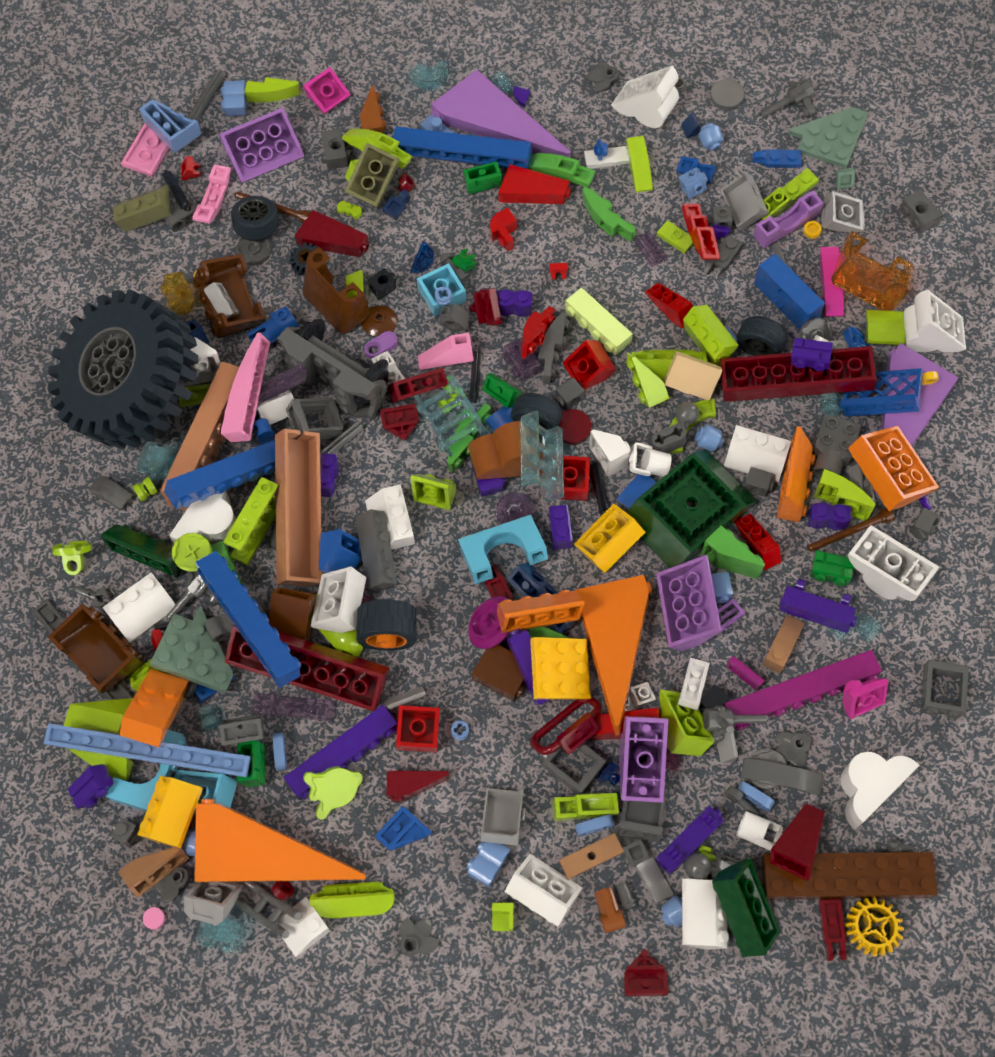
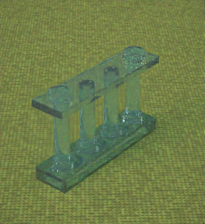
(467, 413)
(552, 457)

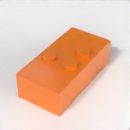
(153, 708)

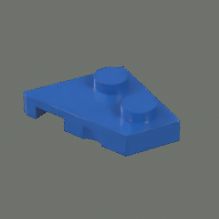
(402, 830)

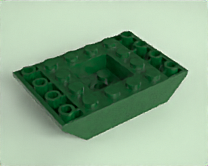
(680, 531)

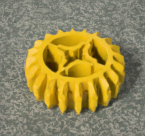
(879, 934)

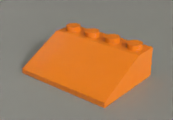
(892, 467)
(795, 478)

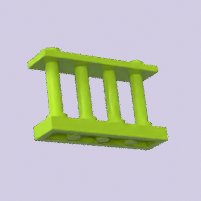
(253, 522)

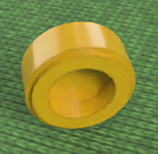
(812, 229)
(930, 378)

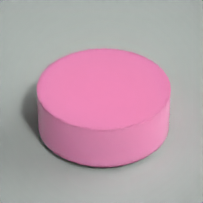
(154, 918)

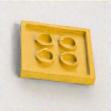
(560, 668)

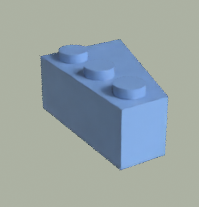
(169, 126)

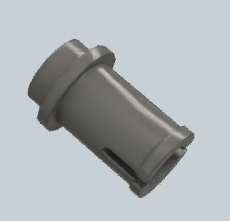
(625, 896)

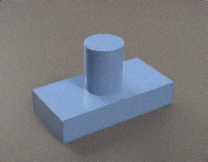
(434, 124)

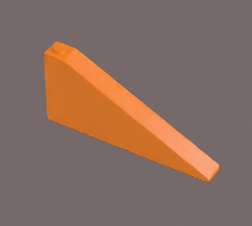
(613, 628)
(242, 849)

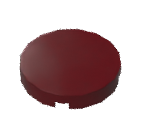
(575, 426)

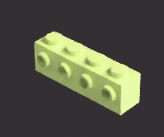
(598, 321)

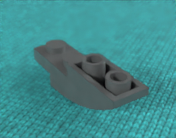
(552, 345)

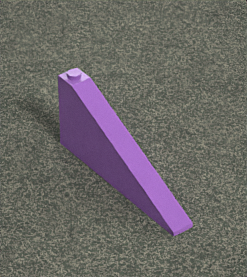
(486, 111)
(930, 395)

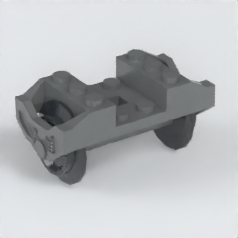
(356, 388)

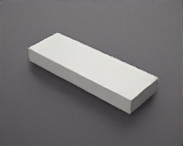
(615, 157)
(693, 683)

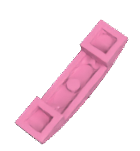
(214, 194)

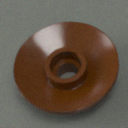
(377, 327)

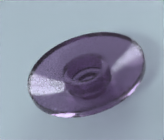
(519, 501)

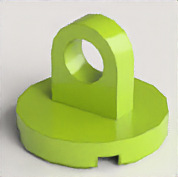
(190, 549)
(72, 551)

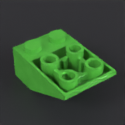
(731, 555)

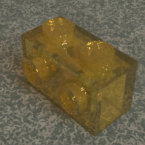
(177, 293)

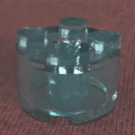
(156, 460)

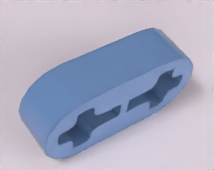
(279, 751)
(756, 796)
(594, 825)

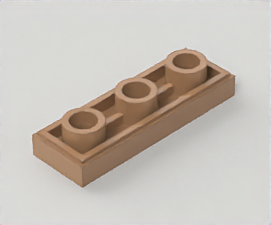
(602, 850)

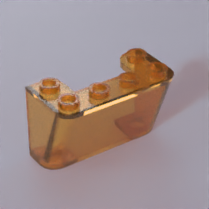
(870, 280)

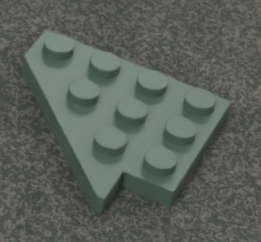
(831, 136)
(191, 654)

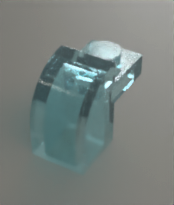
(427, 78)

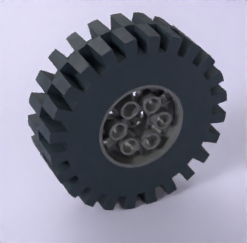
(123, 369)

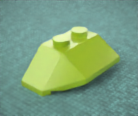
(660, 360)

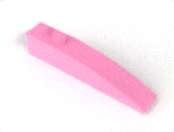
(244, 392)

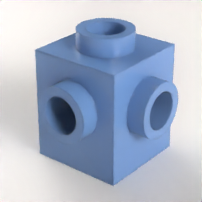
(693, 182)

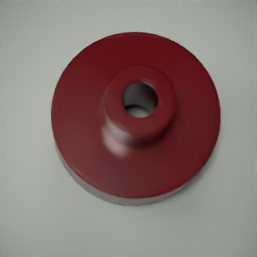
(405, 183)
(282, 890)

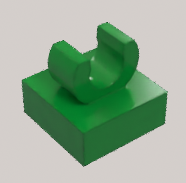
(464, 261)

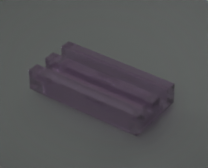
(657, 247)

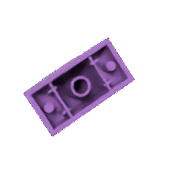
(643, 759)

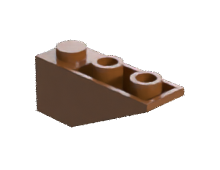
(371, 113)

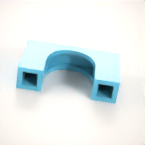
(518, 532)
(139, 795)

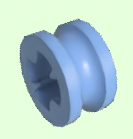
(444, 300)
(455, 726)

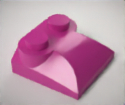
(326, 90)
(864, 696)

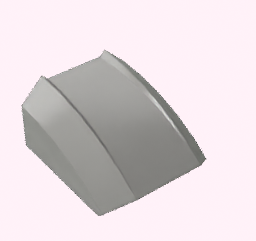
(843, 213)
(211, 901)

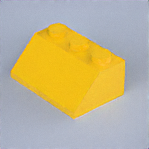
(609, 538)
(170, 811)

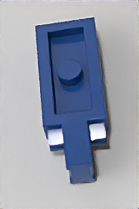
(778, 158)

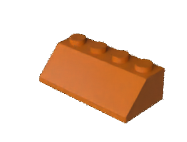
(539, 611)

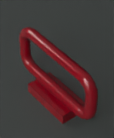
(575, 734)

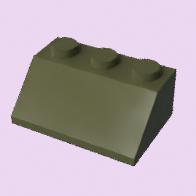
(372, 175)
(143, 208)

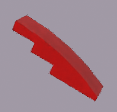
(700, 232)

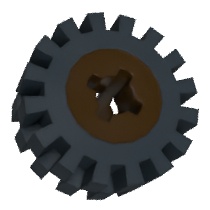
(298, 256)

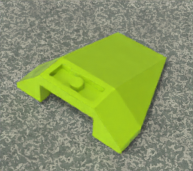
(101, 717)

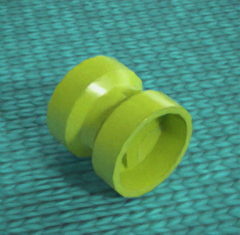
(140, 490)

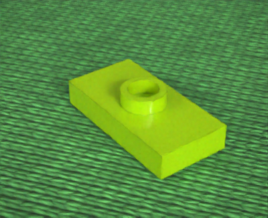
(675, 237)

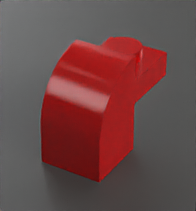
(500, 227)

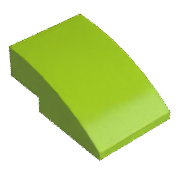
(840, 490)

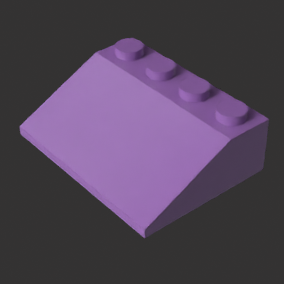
(261, 145)
(688, 604)

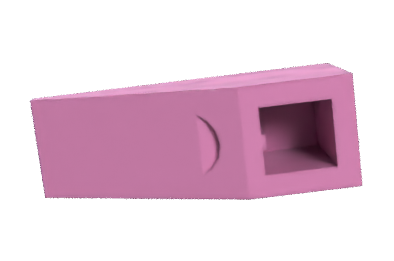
(450, 351)

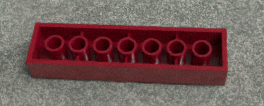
(775, 376)
(321, 670)

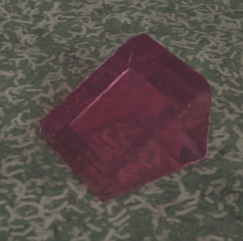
(672, 761)

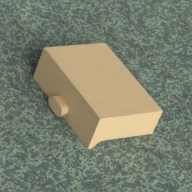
(692, 375)

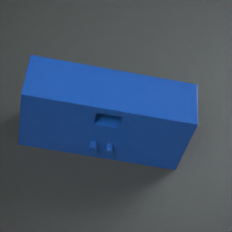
(788, 291)

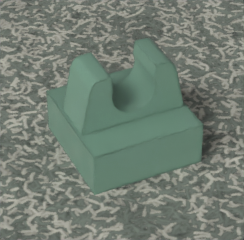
(844, 178)

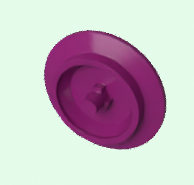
(484, 625)

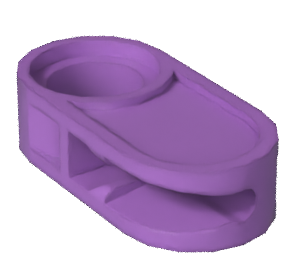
(385, 342)

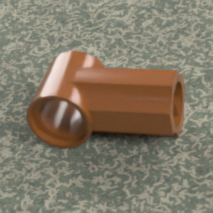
(610, 915)

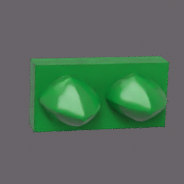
(500, 390)

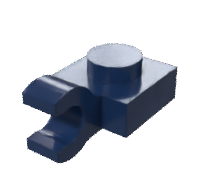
(396, 206)

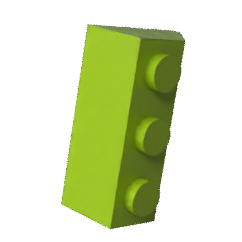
(709, 334)

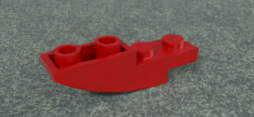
(534, 330)

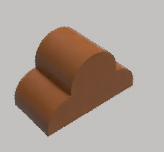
(498, 453)

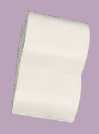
(649, 97)
(933, 325)
(208, 518)
(890, 566)
(871, 781)

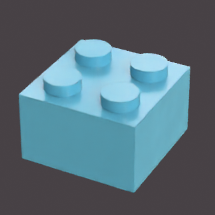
(438, 278)

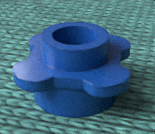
(601, 149)

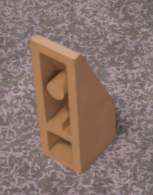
(783, 644)
(150, 869)

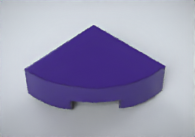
(521, 95)
(720, 231)

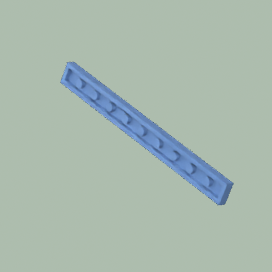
(165, 754)

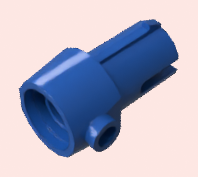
(275, 325)

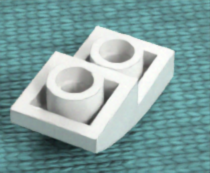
(395, 374)
(639, 697)

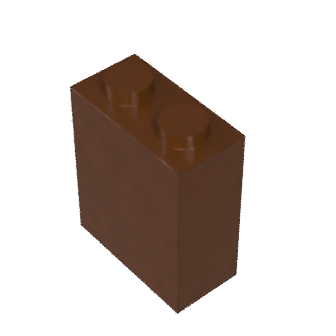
(292, 612)
(499, 673)

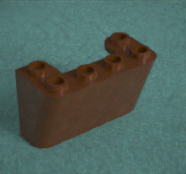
(231, 273)
(335, 307)
(96, 648)

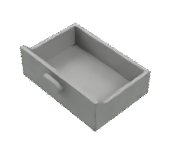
(744, 200)
(502, 816)

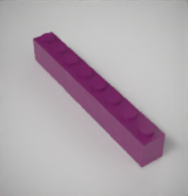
(806, 688)

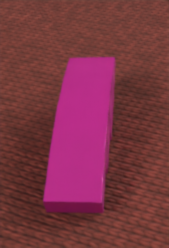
(831, 294)

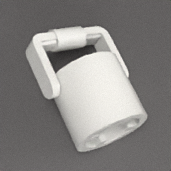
(652, 461)
(754, 829)

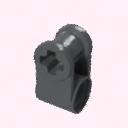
(180, 218)

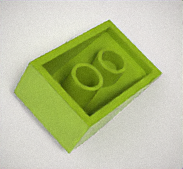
(433, 491)
(685, 726)

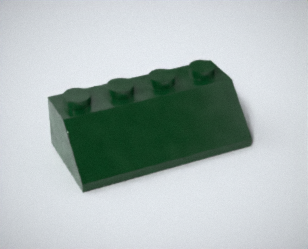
(141, 548)
(746, 908)

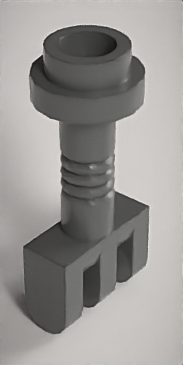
(447, 258)

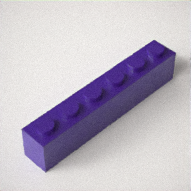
(344, 749)

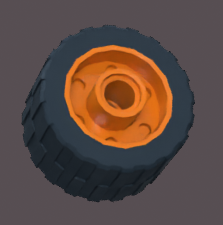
(386, 625)

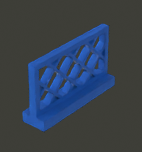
(886, 404)

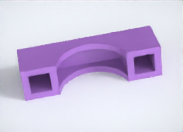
(773, 229)

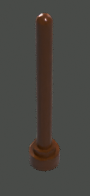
(301, 215)
(883, 516)

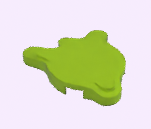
(333, 788)

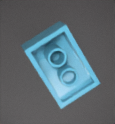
(214, 785)

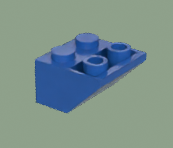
(338, 551)

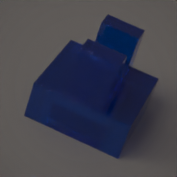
(609, 774)

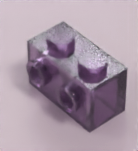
(521, 368)

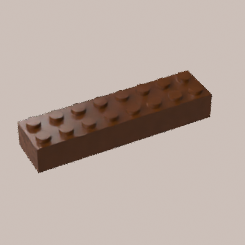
(855, 877)

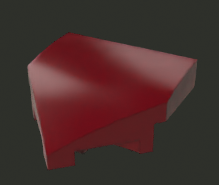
(486, 306)
(400, 420)
(645, 977)

